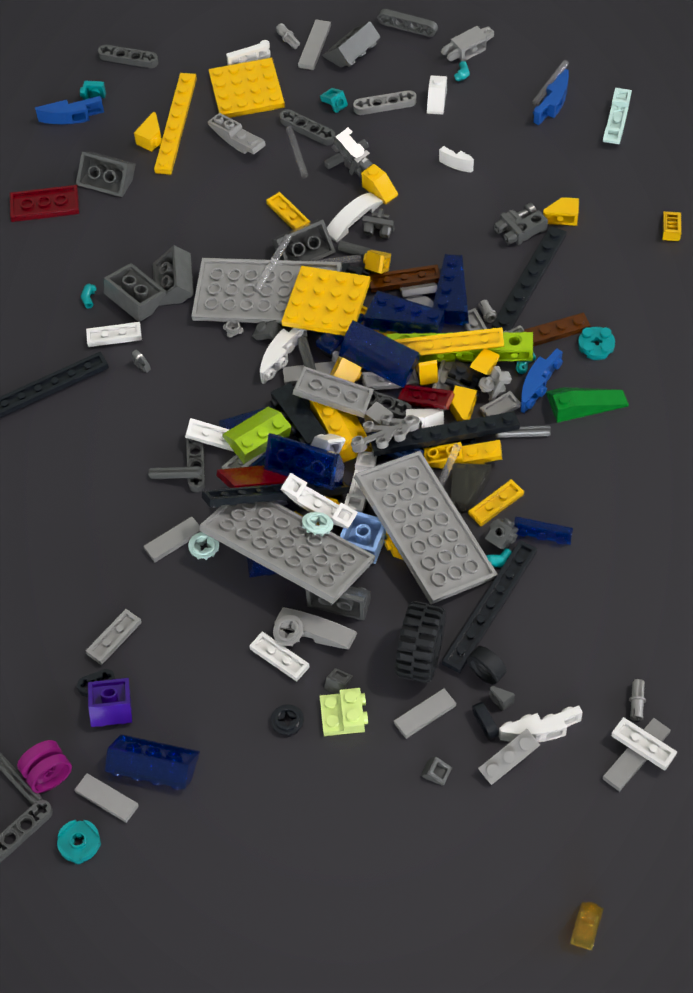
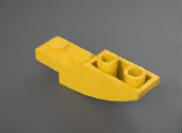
(468, 454)

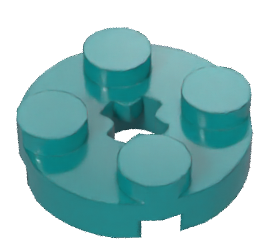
(599, 334)
(81, 852)

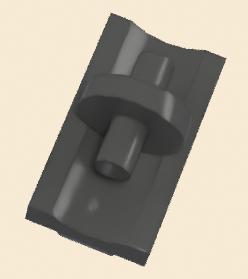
(378, 221)

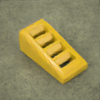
(668, 222)

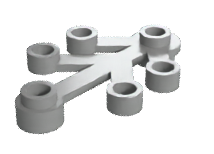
(385, 433)

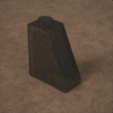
(468, 484)

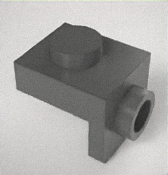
(267, 330)

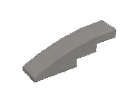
(322, 630)

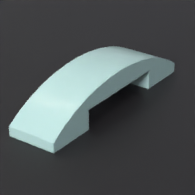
(617, 116)

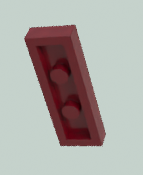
(427, 397)

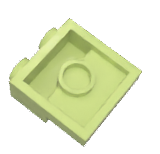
(343, 712)

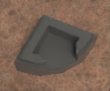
(140, 361)

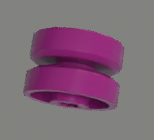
(44, 766)

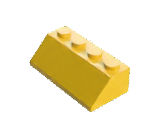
(340, 424)

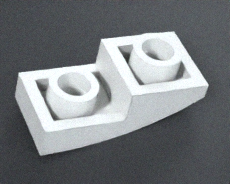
(459, 161)

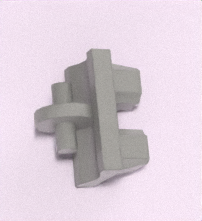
(495, 383)

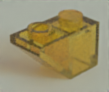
(586, 925)

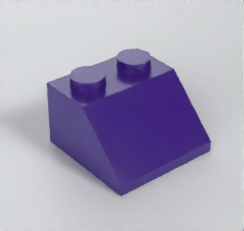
(109, 702)

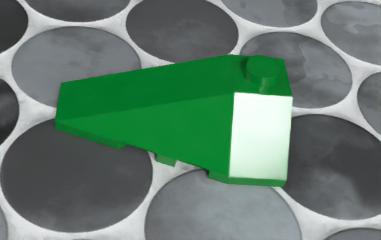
(581, 402)

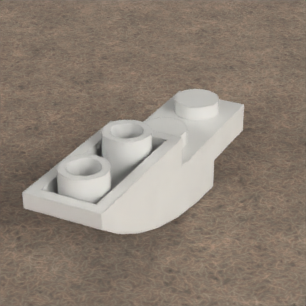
(277, 352)
(543, 730)

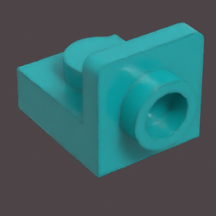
(92, 89)
(335, 98)

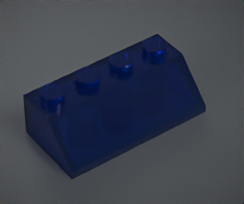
(378, 354)
(304, 461)
(151, 761)

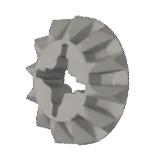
(285, 623)

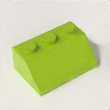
(251, 435)

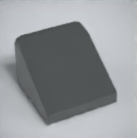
(337, 681)
(501, 697)
(436, 771)

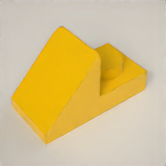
(485, 361)
(427, 372)

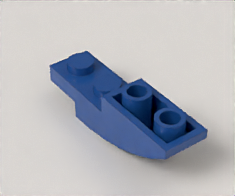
(554, 100)
(71, 113)
(537, 377)

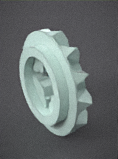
(311, 519)
(200, 539)

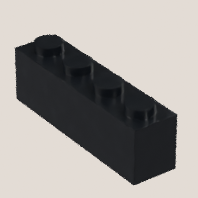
(297, 413)

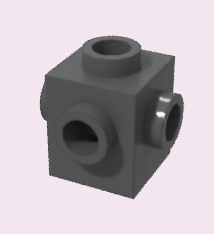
(502, 533)

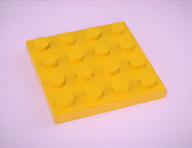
(246, 88)
(325, 300)

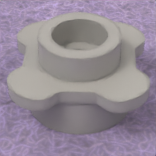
(233, 328)

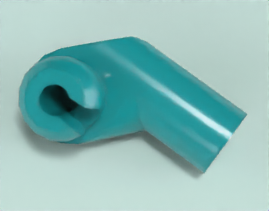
(463, 73)
(85, 295)
(522, 366)
(499, 560)

